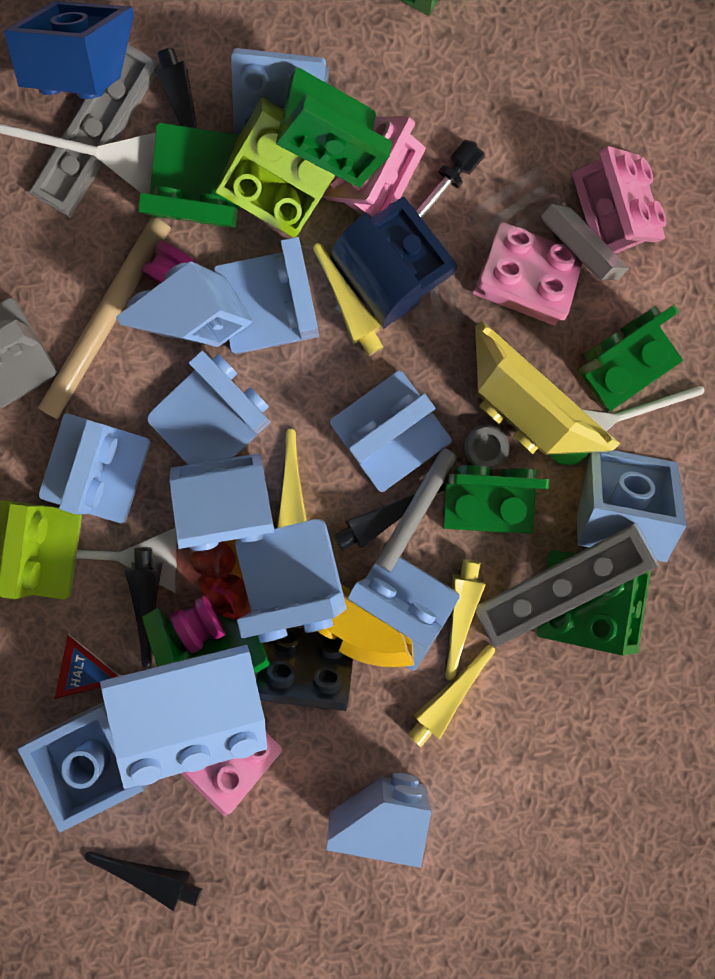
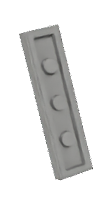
(96, 123)
(566, 585)

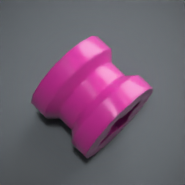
(165, 259)
(197, 624)

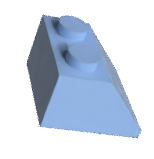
(628, 491)
(383, 821)

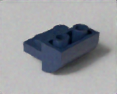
(392, 261)

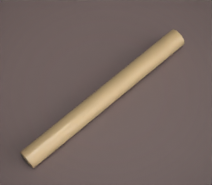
(103, 318)

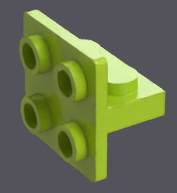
(37, 550)

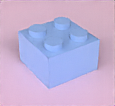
(76, 768)

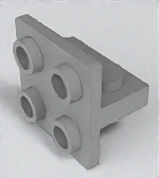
(22, 356)

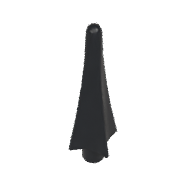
(176, 84)
(371, 524)
(143, 584)
(160, 883)

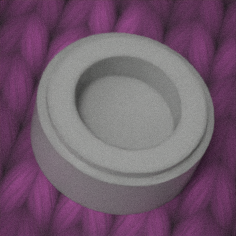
(486, 446)

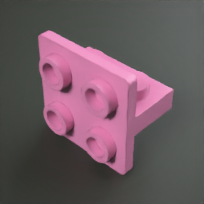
(391, 178)
(619, 199)
(529, 274)
(230, 780)

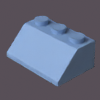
(184, 716)

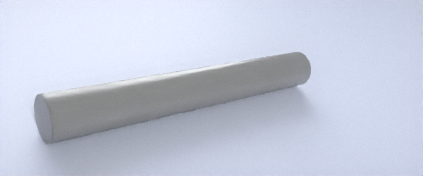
(416, 510)

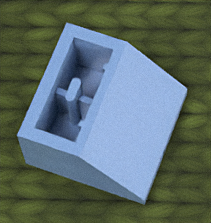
(188, 306)
(220, 502)

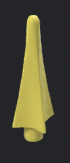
(358, 319)
(292, 504)
(461, 617)
(440, 709)

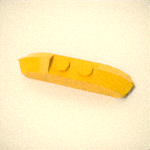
(362, 633)

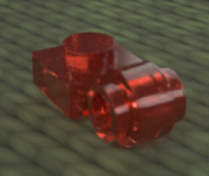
(221, 588)

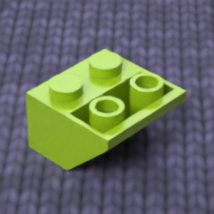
(270, 178)

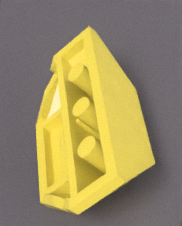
(531, 402)

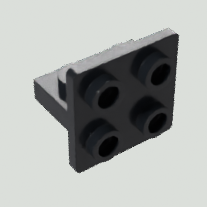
(306, 671)

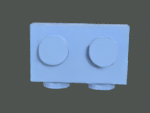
(209, 413)
(290, 581)

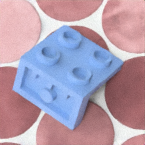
(275, 297)

